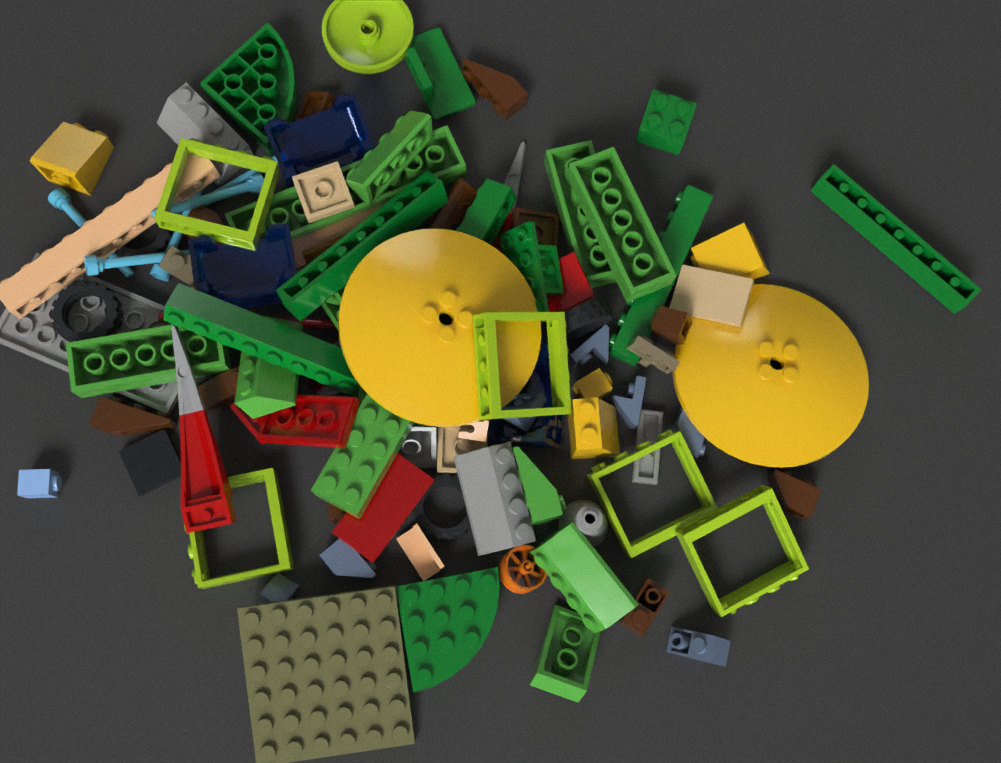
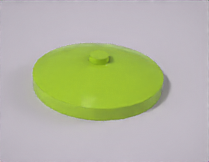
(367, 34)

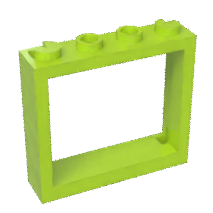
(197, 227)
(488, 371)
(667, 531)
(197, 547)
(766, 583)

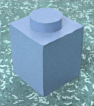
(39, 483)

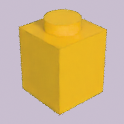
(593, 385)

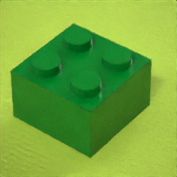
(666, 122)

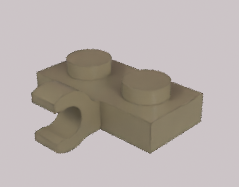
(178, 265)
(652, 355)

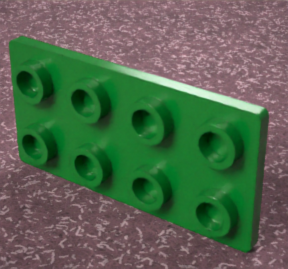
(438, 75)
(536, 262)

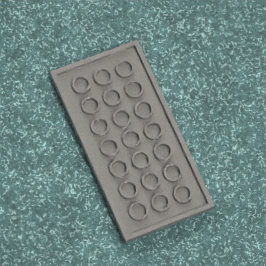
(39, 339)

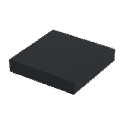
(152, 462)

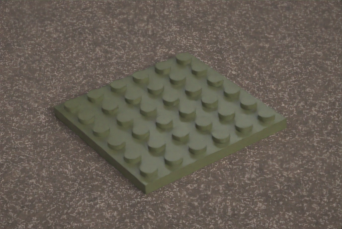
(326, 675)

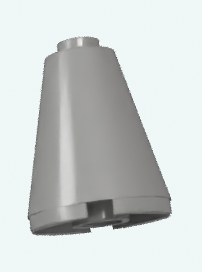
(581, 509)

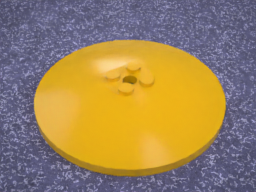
(395, 332)
(767, 412)

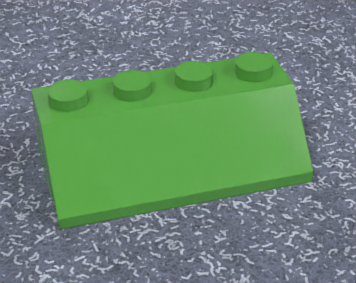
(390, 156)
(265, 386)
(583, 578)

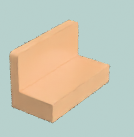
(420, 553)

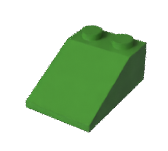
(540, 495)
(565, 656)

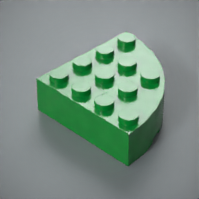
(256, 85)
(446, 623)

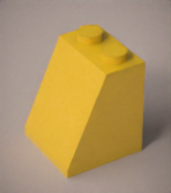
(74, 157)
(731, 253)
(593, 429)

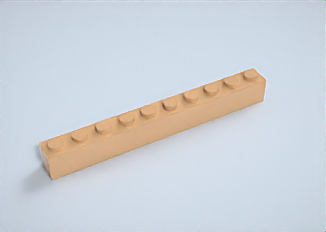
(99, 237)

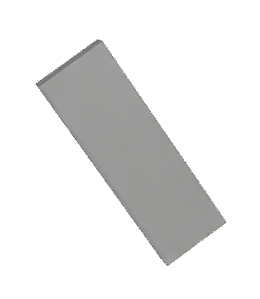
(647, 467)

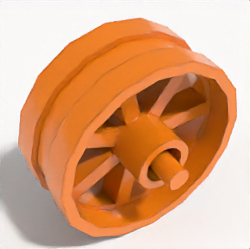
(521, 570)

